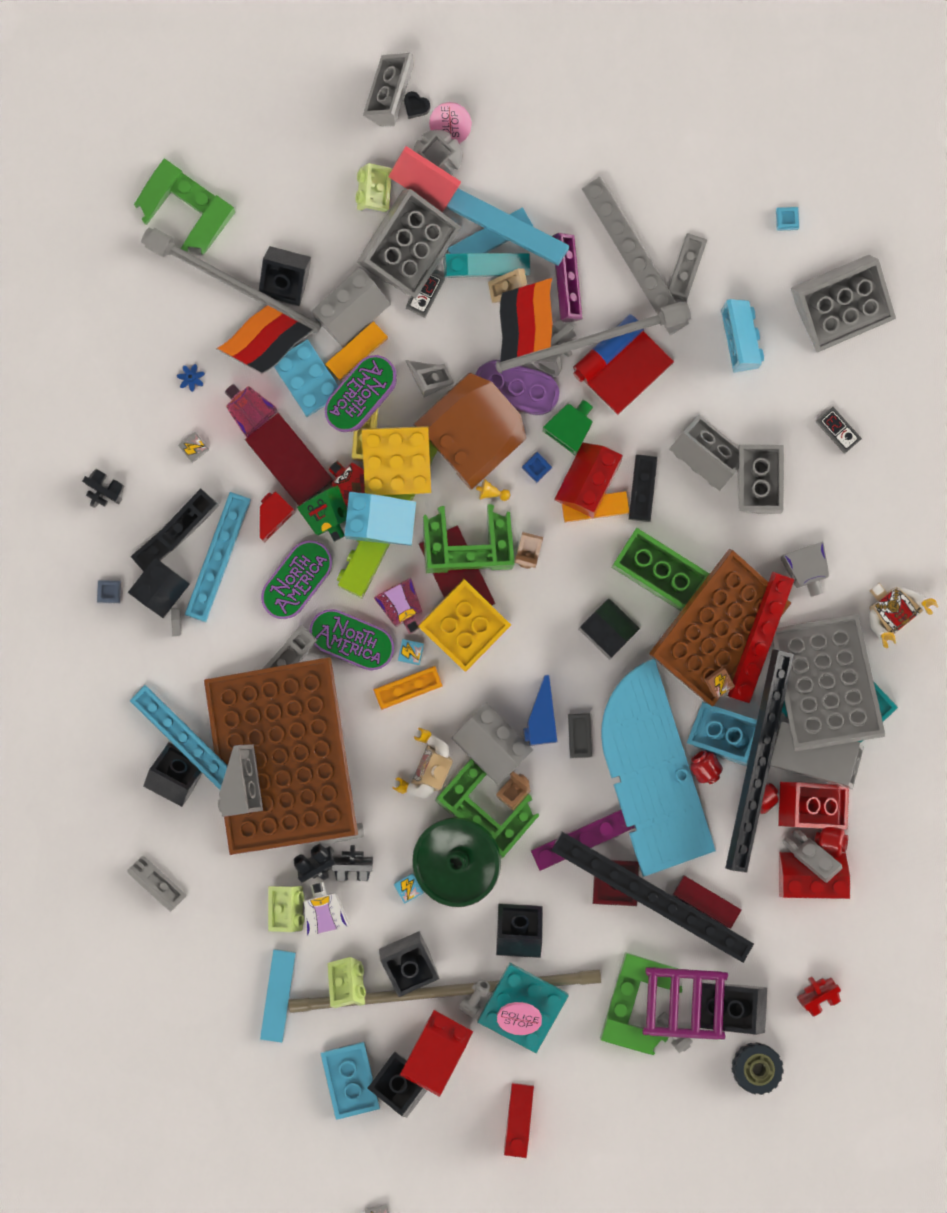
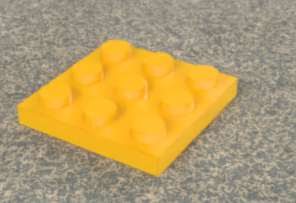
(396, 460)
(464, 625)

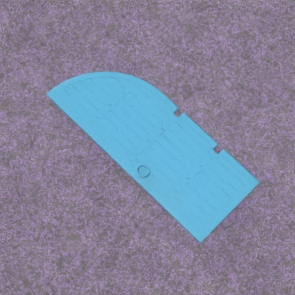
(653, 773)

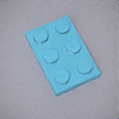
(306, 377)
(348, 1078)

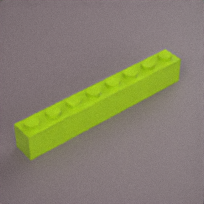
(368, 556)

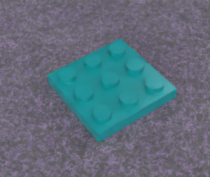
(524, 987)

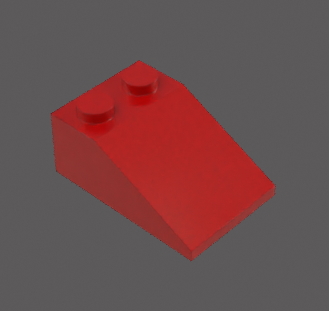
(813, 805)
(436, 1053)

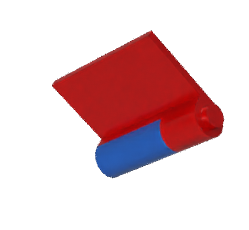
(622, 367)

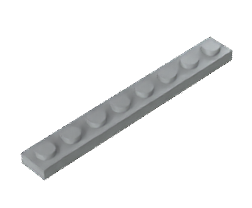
(630, 247)

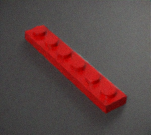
(761, 637)

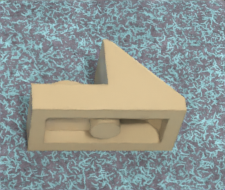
(505, 283)

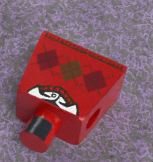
(348, 479)

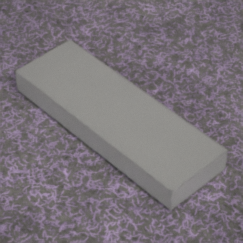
(687, 266)

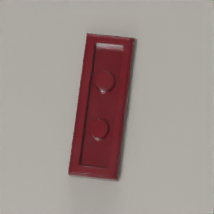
(707, 901)

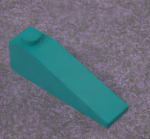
(484, 264)

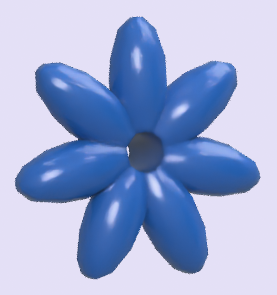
(191, 381)

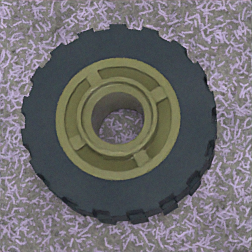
(771, 1068)

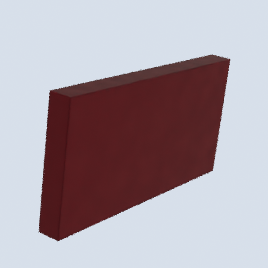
(289, 459)
(449, 580)

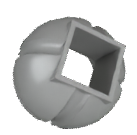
(453, 160)

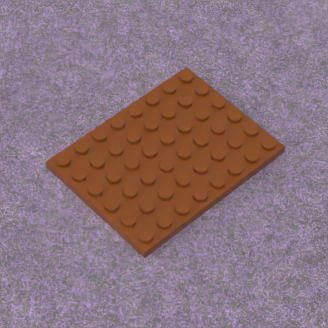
(298, 753)

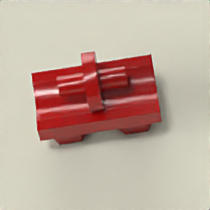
(817, 993)

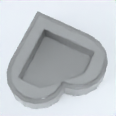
(550, 365)
(176, 623)

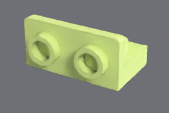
(373, 187)
(285, 908)
(346, 982)

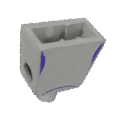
(807, 567)

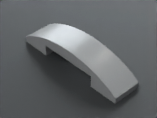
(294, 649)

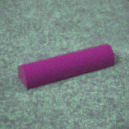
(568, 282)

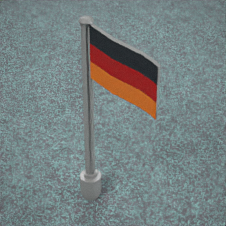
(528, 325)
(265, 335)

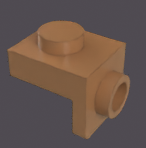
(528, 550)
(514, 790)

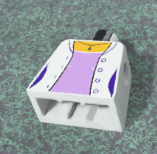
(323, 912)

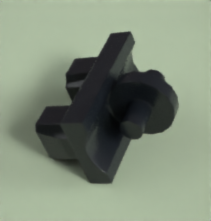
(95, 482)
(352, 861)
(317, 865)

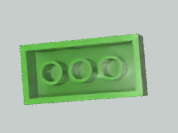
(659, 569)

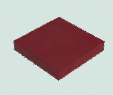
(608, 895)

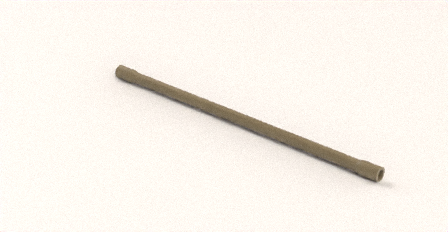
(309, 1004)

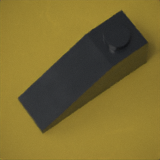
(187, 520)

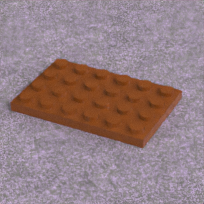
(713, 625)

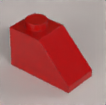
(273, 514)

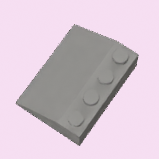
(409, 243)
(844, 302)

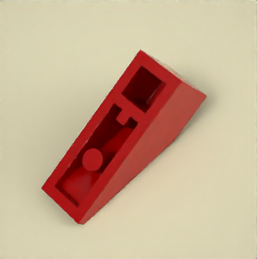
(518, 1120)

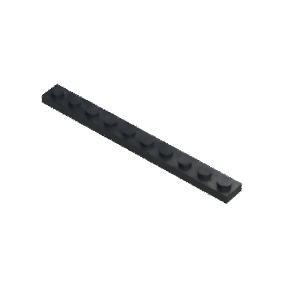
(759, 761)
(652, 897)

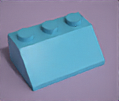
(741, 335)

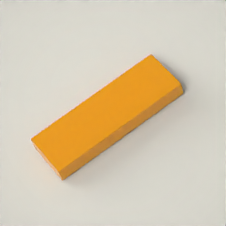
(356, 350)
(611, 505)
(408, 687)

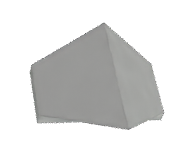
(430, 377)

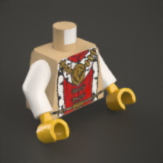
(895, 610)
(431, 769)

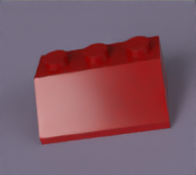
(589, 478)
(800, 882)

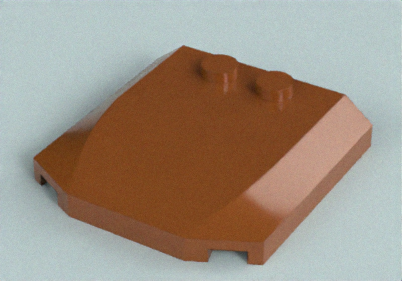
(474, 428)

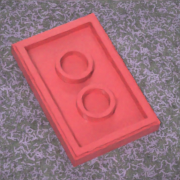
(424, 178)

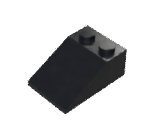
(742, 1010)

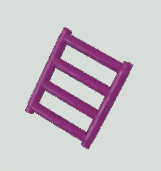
(673, 1030)

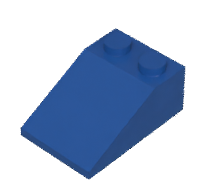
(541, 722)

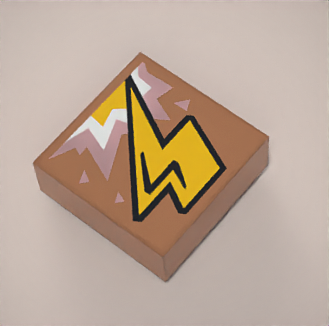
(719, 682)

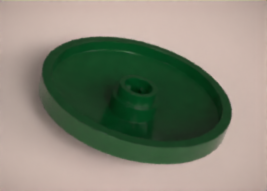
(456, 862)

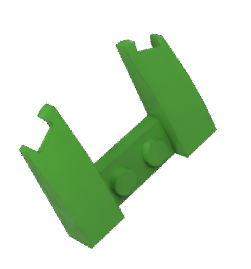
(214, 210)
(441, 557)
(456, 802)
(616, 1025)

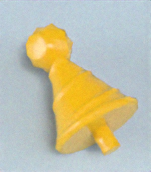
(487, 490)

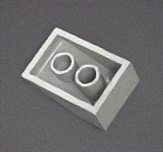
(240, 784)

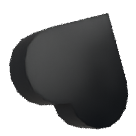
(416, 105)

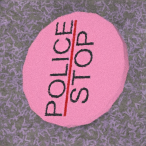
(453, 119)
(519, 1018)

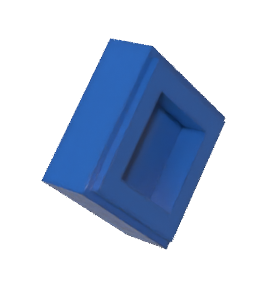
(537, 467)

